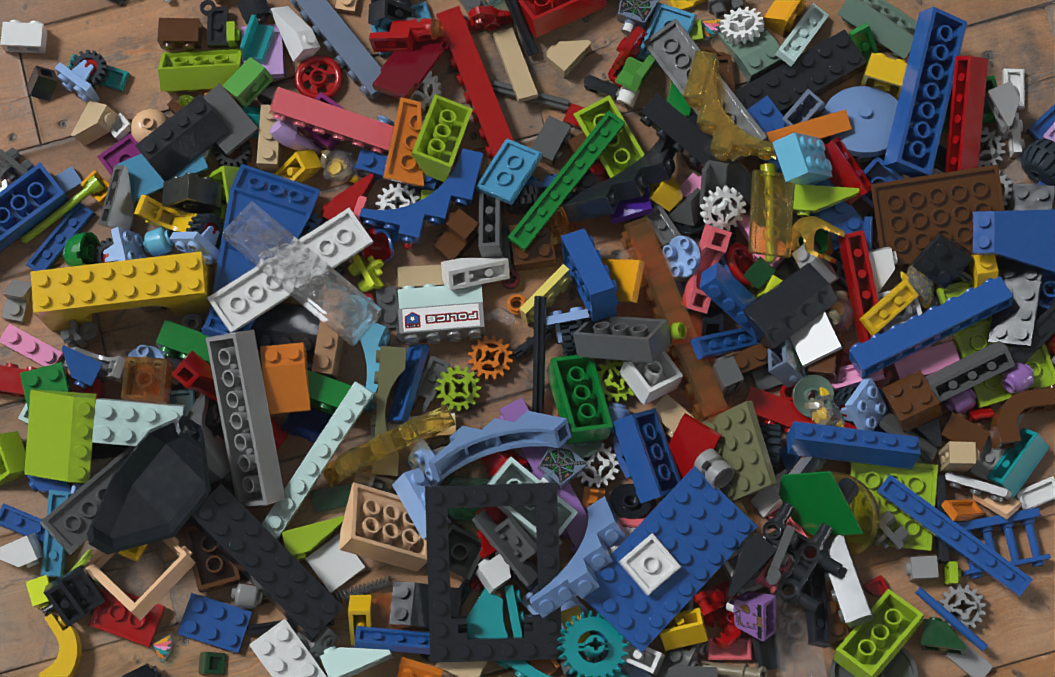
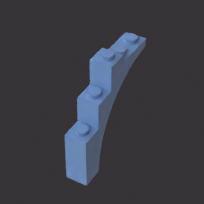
(499, 435)
(592, 555)

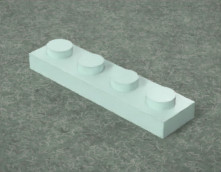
(802, 34)

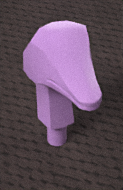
(287, 135)

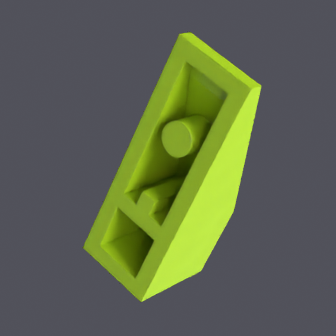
(817, 198)
(308, 538)

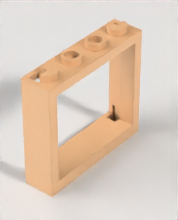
(156, 591)

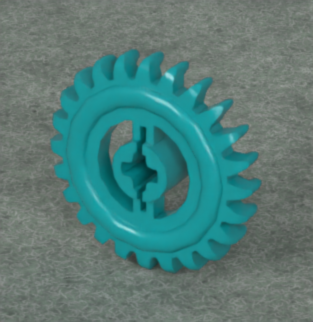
(571, 646)

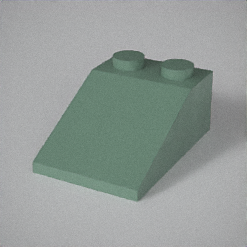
(754, 57)

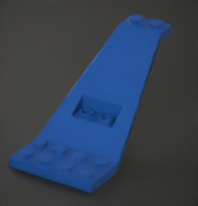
(283, 200)
(1017, 235)

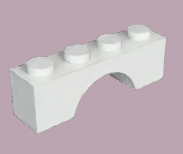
(496, 572)

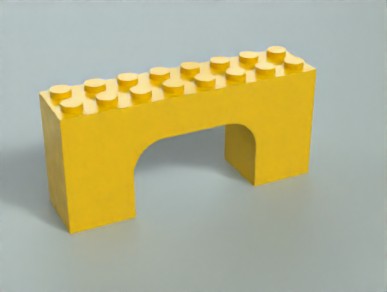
(79, 291)

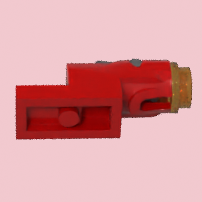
(405, 34)

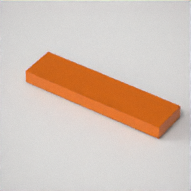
(817, 127)

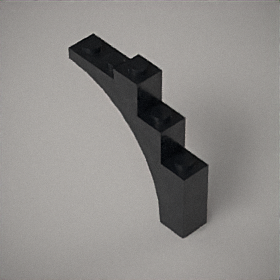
(631, 183)

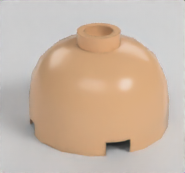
(146, 122)

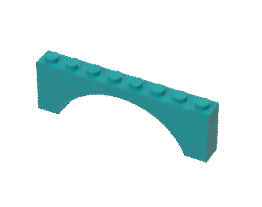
(488, 621)

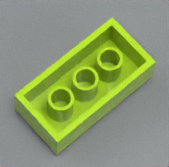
(877, 642)

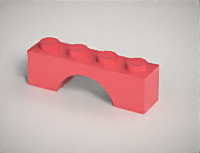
(711, 247)

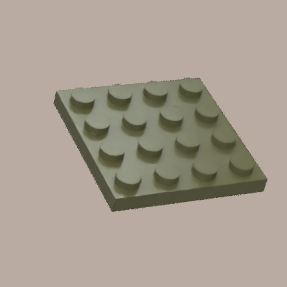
(743, 450)

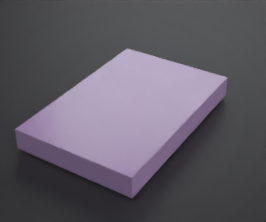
(274, 58)

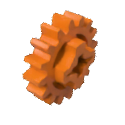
(483, 363)

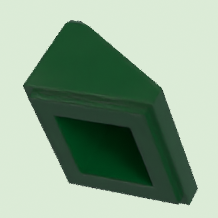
(759, 272)
(212, 663)

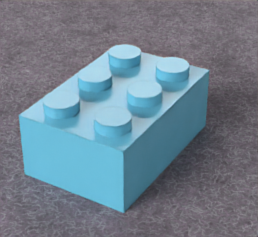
(802, 159)

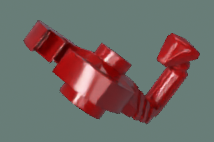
(487, 18)
(627, 48)
(726, 622)

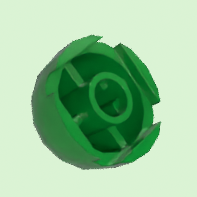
(80, 249)

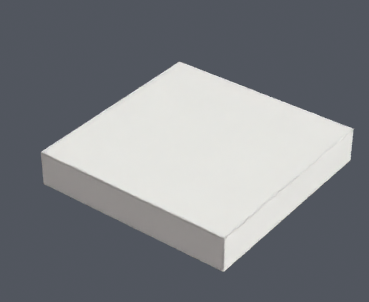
(815, 340)
(649, 564)
(334, 565)

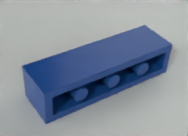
(728, 294)

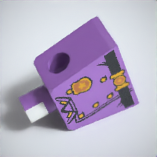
(754, 613)

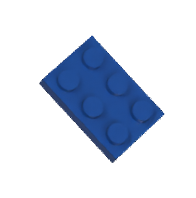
(215, 623)

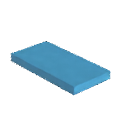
(146, 180)

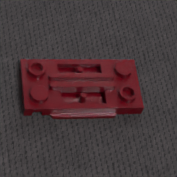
(407, 69)

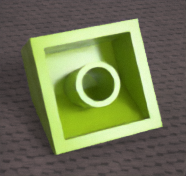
(11, 457)

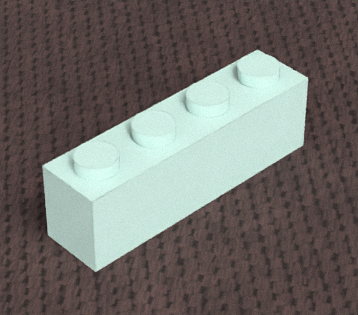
(437, 295)

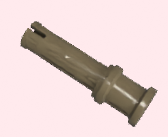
(744, 670)

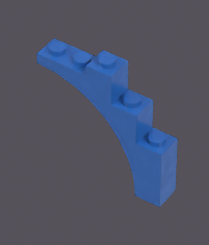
(435, 207)

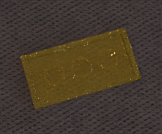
(771, 214)

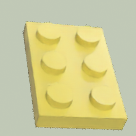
(550, 289)

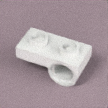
(1015, 143)

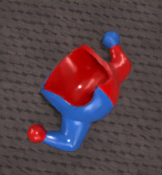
(382, 244)

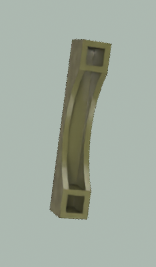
(391, 364)

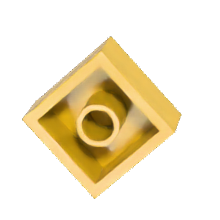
(884, 74)

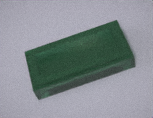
(330, 498)

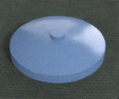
(870, 116)

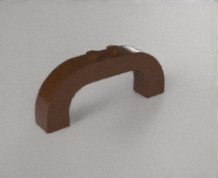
(1004, 426)

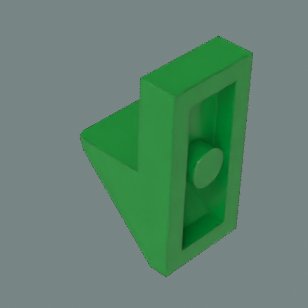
(864, 40)

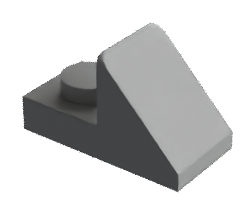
(17, 302)

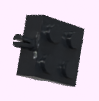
(944, 261)
(73, 595)

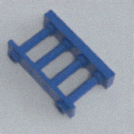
(985, 526)

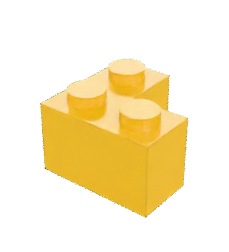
(684, 630)

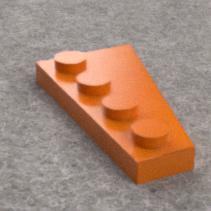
(400, 163)

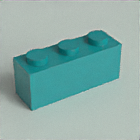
(1018, 462)

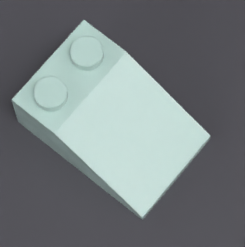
(351, 661)

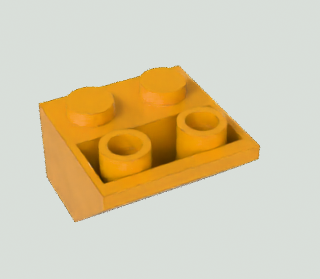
(782, 15)

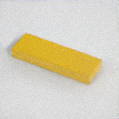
(889, 307)

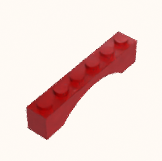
(197, 376)

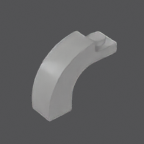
(112, 366)

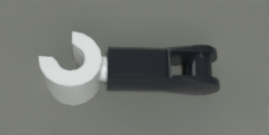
(605, 88)

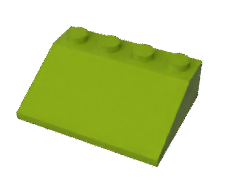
(60, 435)

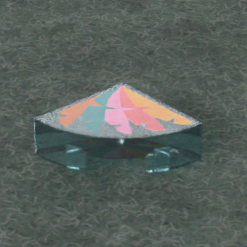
(710, 28)
(163, 647)

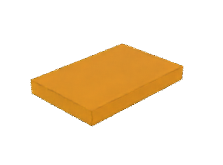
(627, 277)

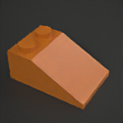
(286, 378)

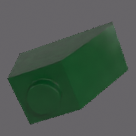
(940, 637)

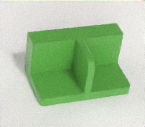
(635, 73)
(248, 82)

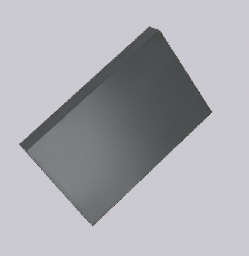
(232, 115)

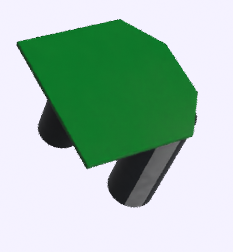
(819, 497)

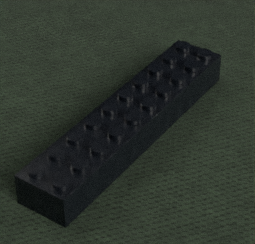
(815, 70)

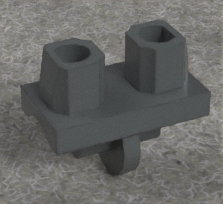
(719, 7)
(9, 166)
(76, 334)
(374, 481)
(895, 538)

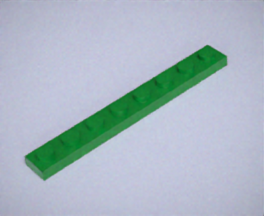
(566, 180)

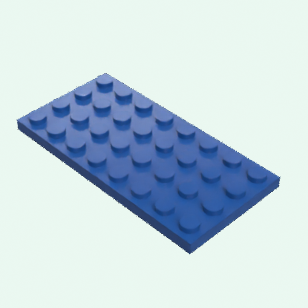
(699, 532)

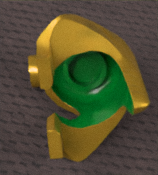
(811, 230)

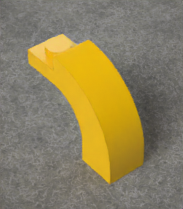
(162, 216)
(69, 649)

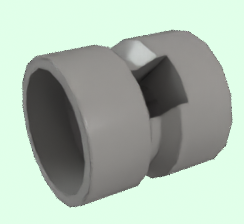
(714, 468)

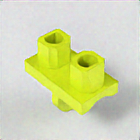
(369, 270)

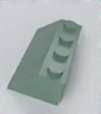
(888, 24)

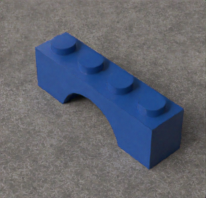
(375, 163)

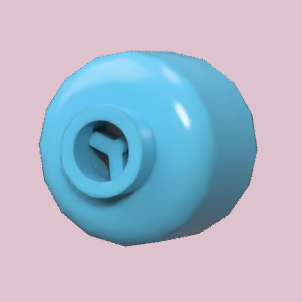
(158, 242)

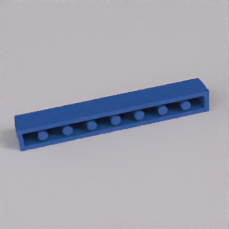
(930, 327)

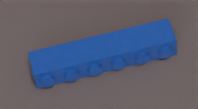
(853, 445)

